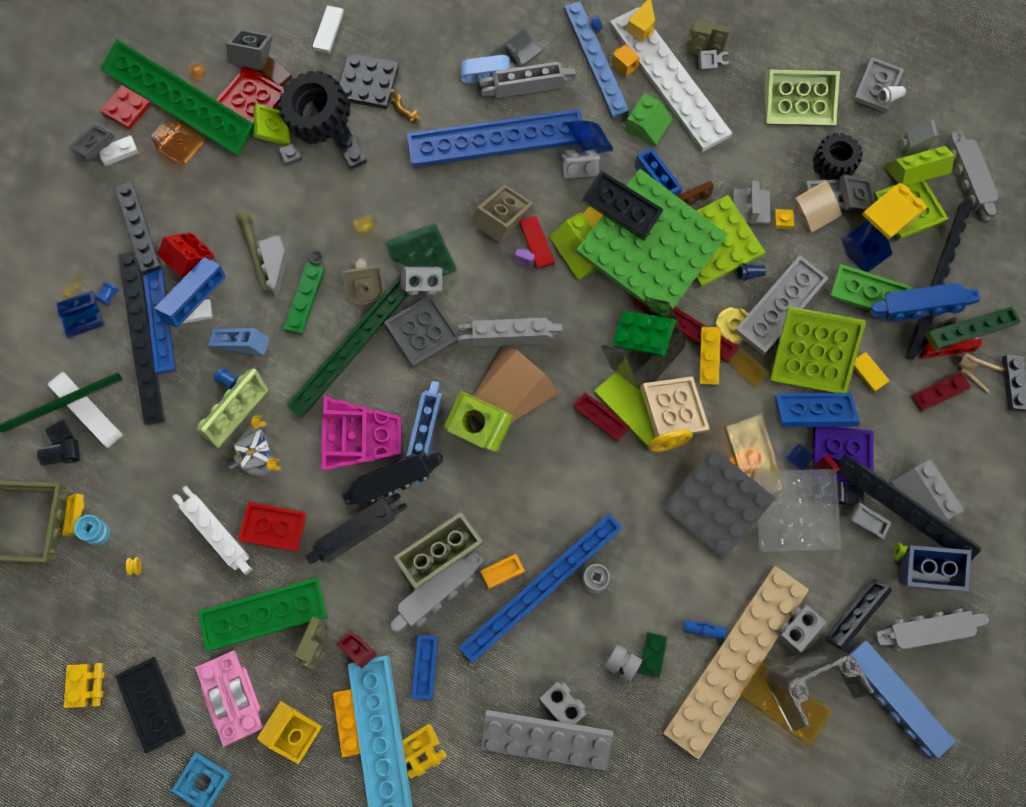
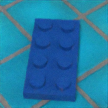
(816, 410)

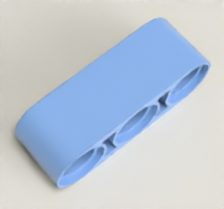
(479, 68)

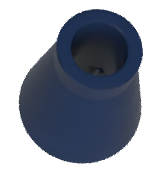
(750, 271)

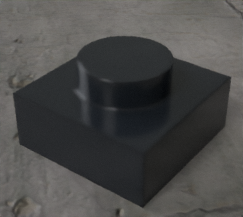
(59, 432)

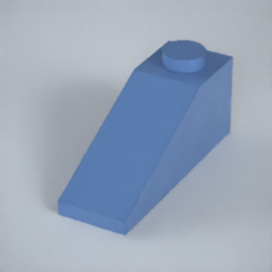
(239, 340)

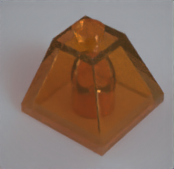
(177, 141)

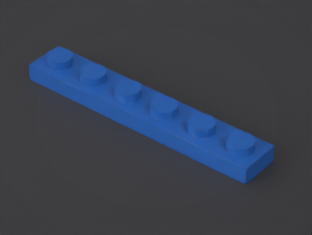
(160, 331)

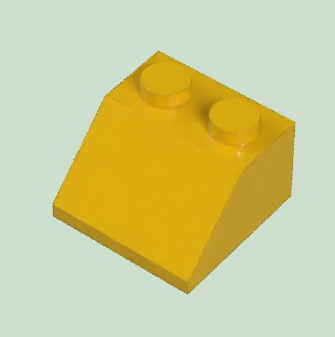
(289, 732)

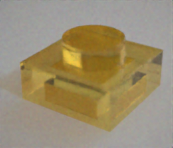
(364, 224)

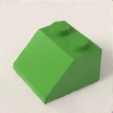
(648, 120)

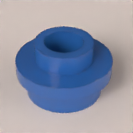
(596, 23)

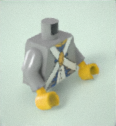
(254, 451)

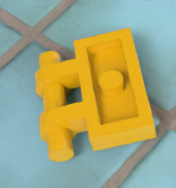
(77, 685)
(419, 743)

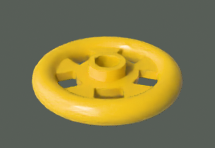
(670, 440)

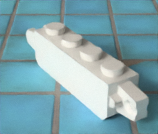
(214, 531)

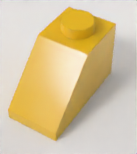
(642, 22)

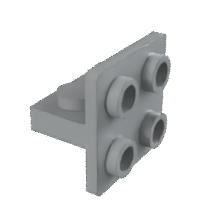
(580, 164)
(753, 203)

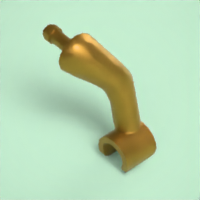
(397, 101)

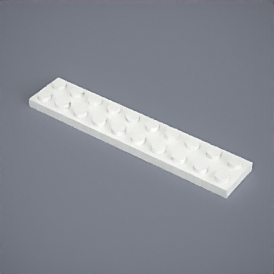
(674, 86)

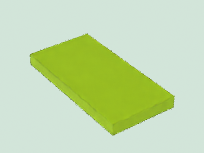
(628, 405)

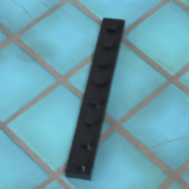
(904, 506)

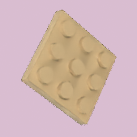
(674, 406)

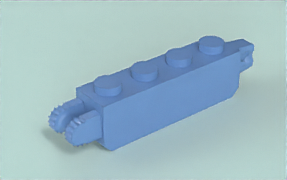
(426, 421)

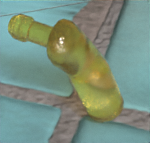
(71, 288)

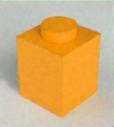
(625, 60)

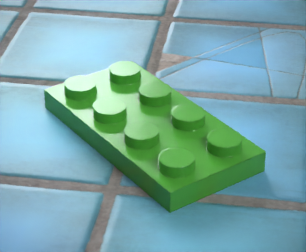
(862, 288)

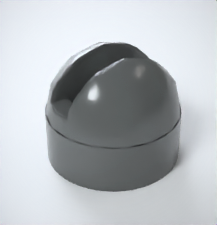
(312, 255)

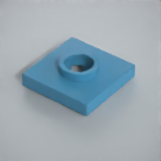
(186, 784)

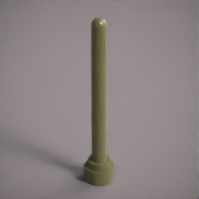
(244, 220)

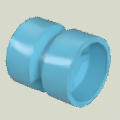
(92, 530)

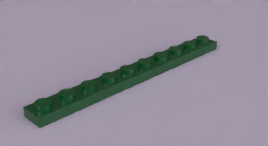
(349, 348)

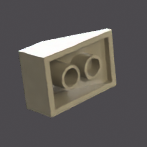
(501, 213)

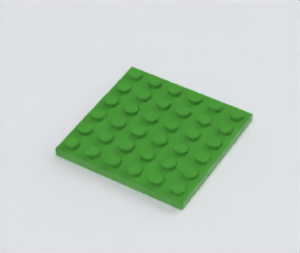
(667, 258)

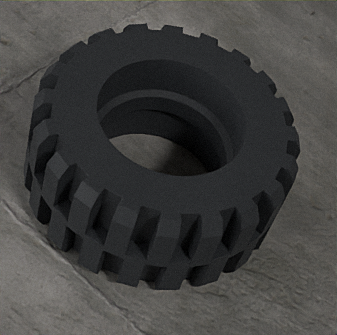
(300, 93)

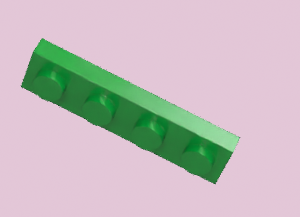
(304, 299)

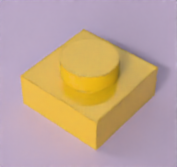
(783, 219)

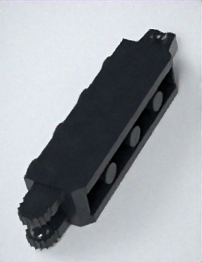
(391, 477)
(355, 530)

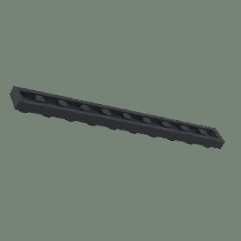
(942, 271)
(141, 339)

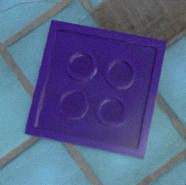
(838, 440)

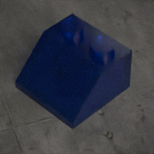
(867, 246)

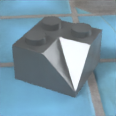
(249, 49)

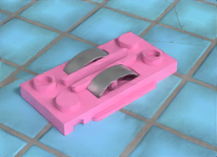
(229, 698)

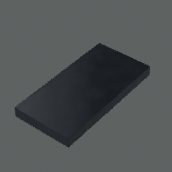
(622, 205)
(150, 705)

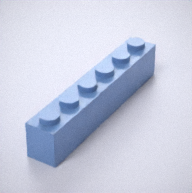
(902, 703)

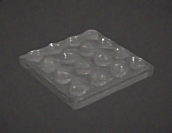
(803, 512)

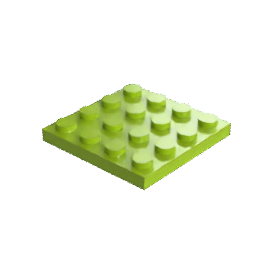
(738, 246)
(817, 350)

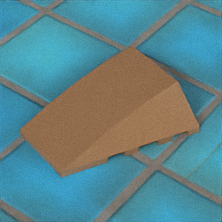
(514, 385)

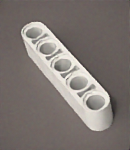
(86, 411)

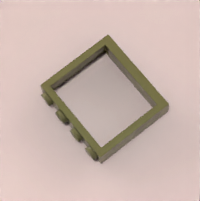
(56, 516)

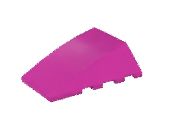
(357, 434)

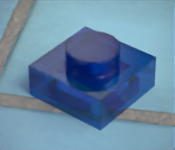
(800, 456)

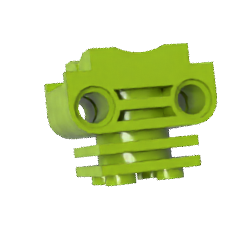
(496, 422)

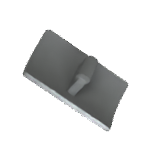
(519, 49)

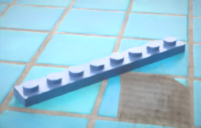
(596, 60)

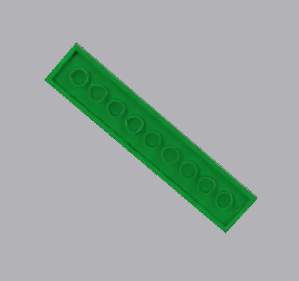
(178, 97)

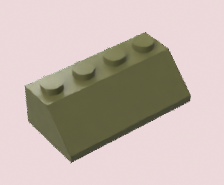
(438, 550)

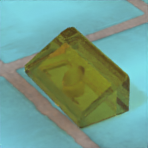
(749, 367)

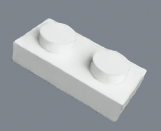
(118, 150)

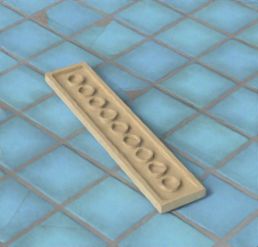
(735, 662)

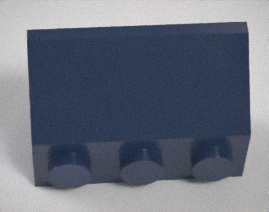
(936, 567)

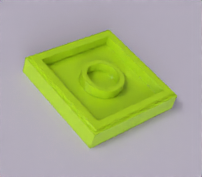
(270, 126)

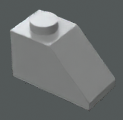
(919, 138)

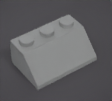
(930, 490)

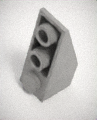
(275, 261)

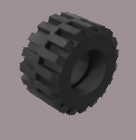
(842, 146)

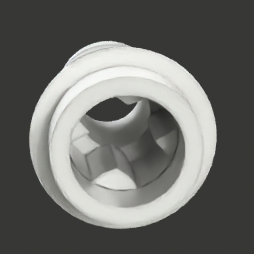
(890, 93)

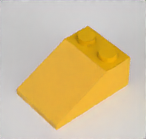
(895, 210)

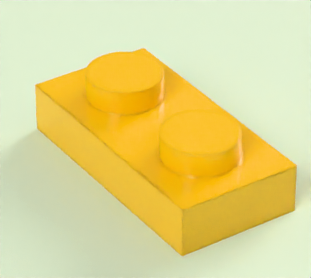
(73, 512)

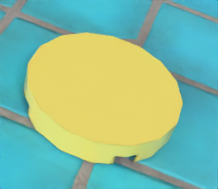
(728, 321)

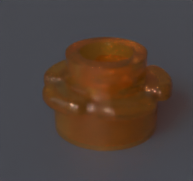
(197, 74)

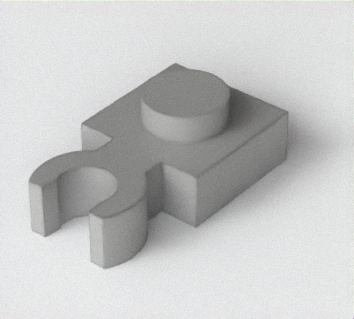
(710, 59)

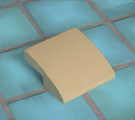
(818, 206)

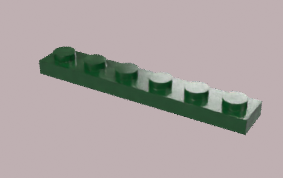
(972, 328)

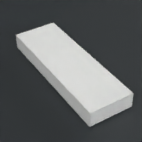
(328, 29)

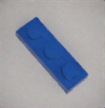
(425, 667)

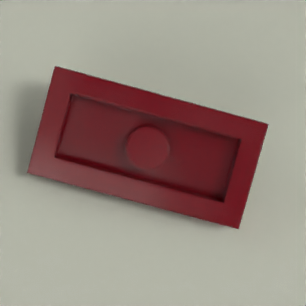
(356, 649)

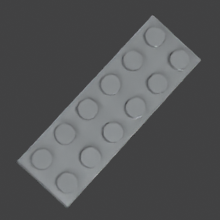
(792, 289)
(546, 740)

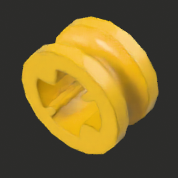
(133, 566)

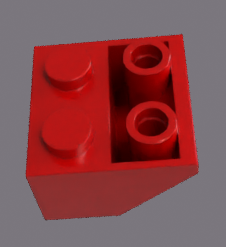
(183, 252)

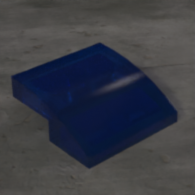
(590, 136)
(80, 314)

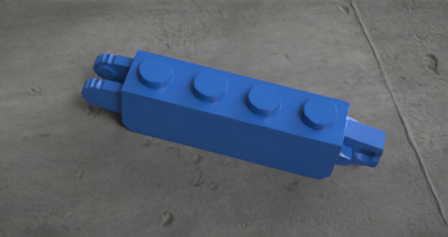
(924, 302)

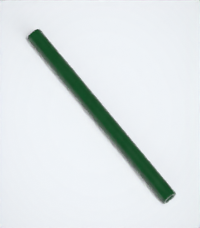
(60, 402)

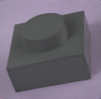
(291, 154)

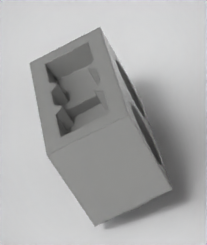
(421, 275)
(803, 632)
(558, 710)

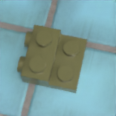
(706, 37)
(310, 650)

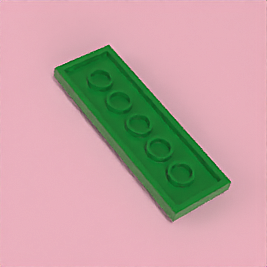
(262, 614)

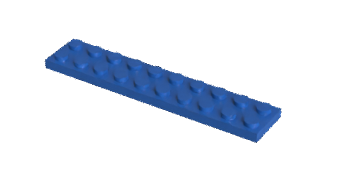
(492, 138)

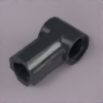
(65, 452)

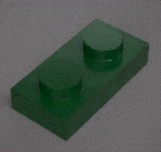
(653, 655)

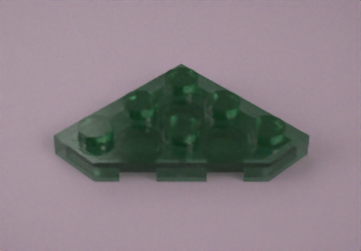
(422, 249)

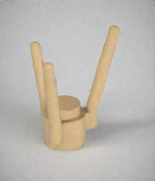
(970, 362)

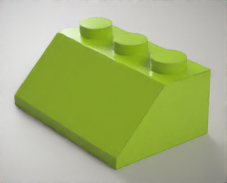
(921, 166)
(568, 239)

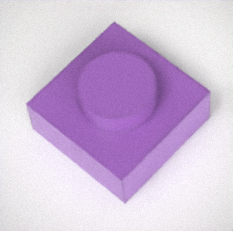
(524, 258)

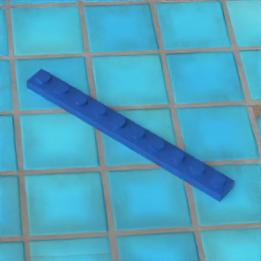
(540, 588)

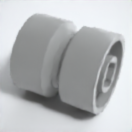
(595, 579)
(623, 663)

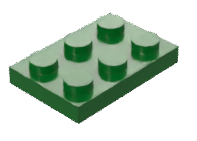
(643, 333)

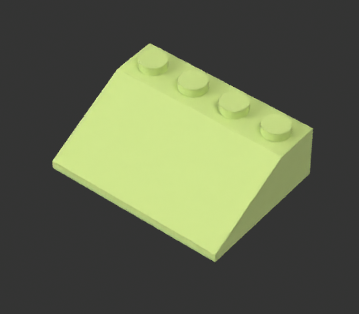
(801, 97)
(232, 408)

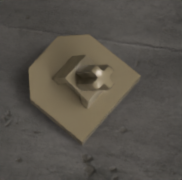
(364, 283)

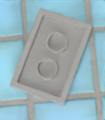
(875, 77)

